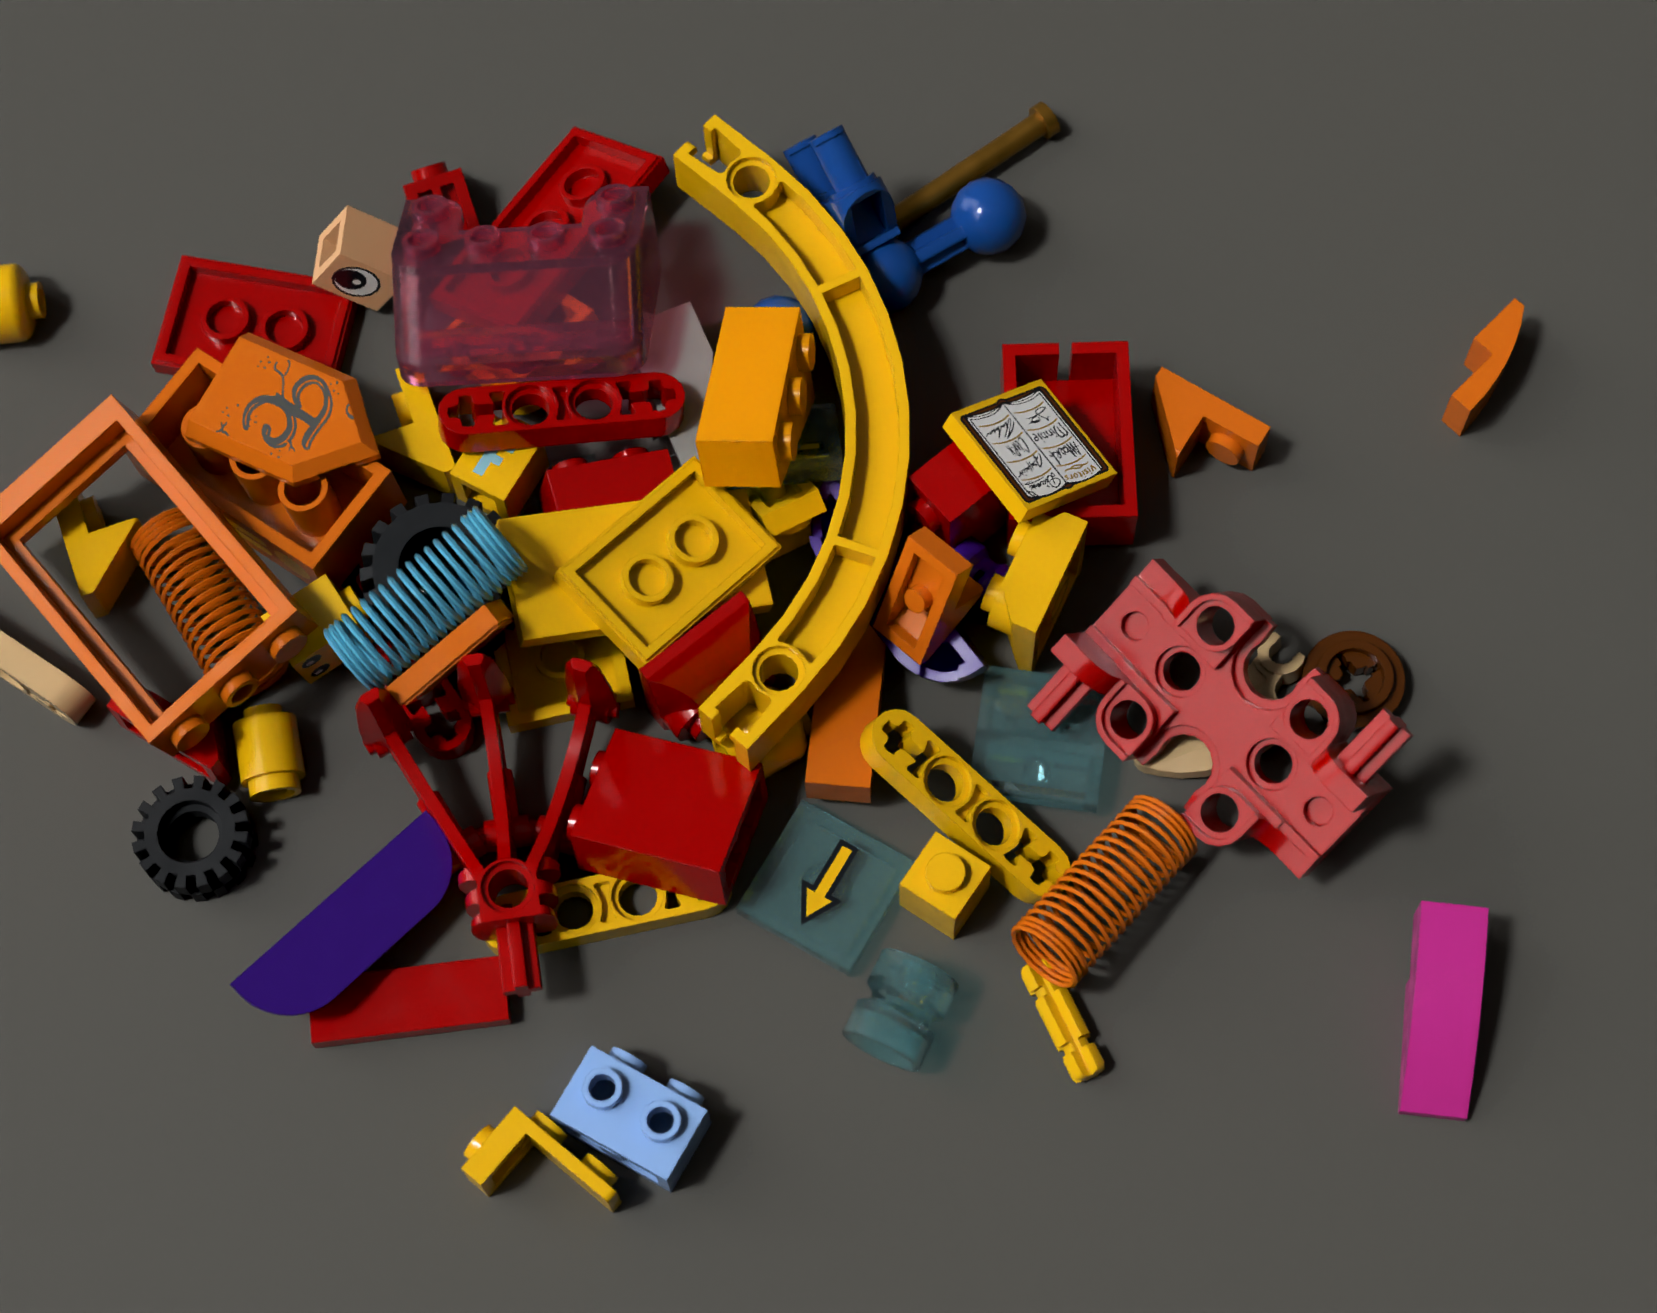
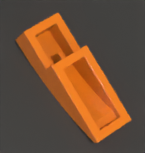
(838, 719)

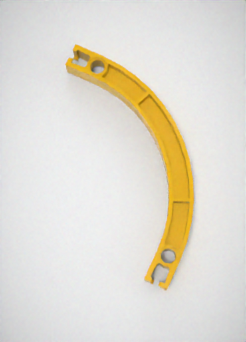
(869, 515)

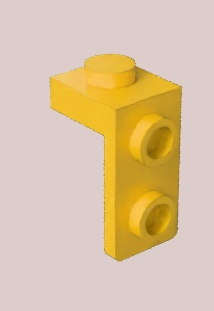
(500, 1149)

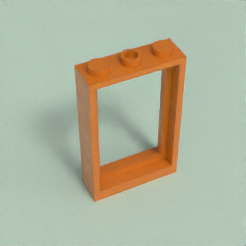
(61, 478)

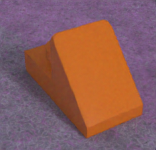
(1194, 415)
(926, 596)

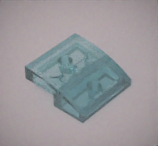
(1028, 758)

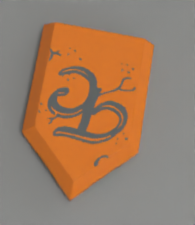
(283, 414)

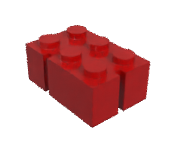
(1101, 405)

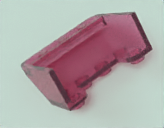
(527, 297)

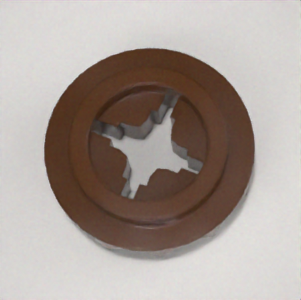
(1360, 654)

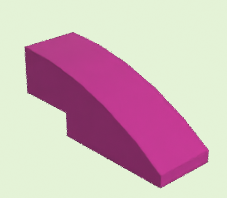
(1442, 1010)

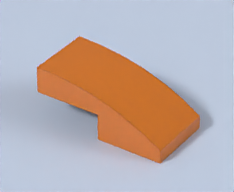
(1487, 362)

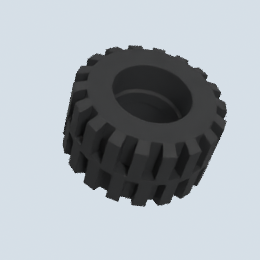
(406, 537)

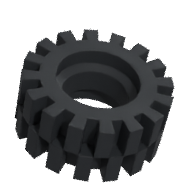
(172, 809)

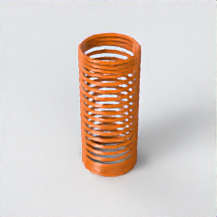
(179, 551)
(1075, 965)

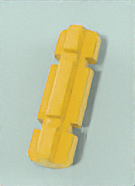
(1064, 1025)

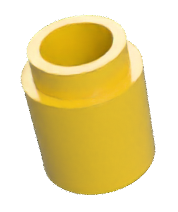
(269, 753)

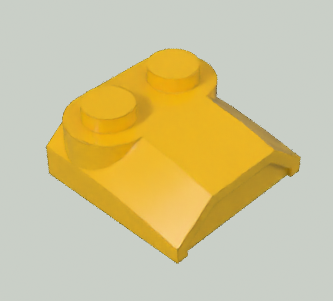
(1037, 583)

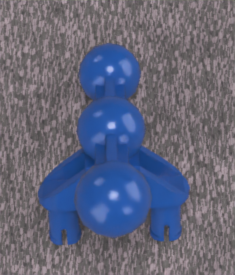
(983, 218)

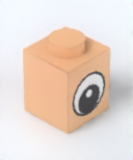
(356, 258)

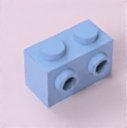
(633, 1116)

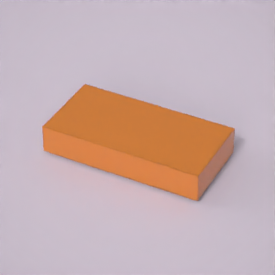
(443, 657)

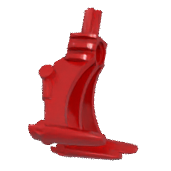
(487, 694)

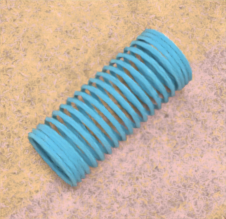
(361, 655)

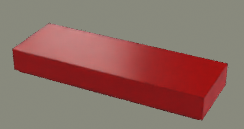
(414, 1003)

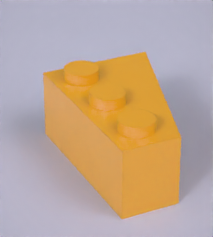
(756, 397)

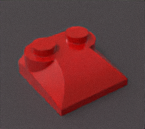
(697, 665)

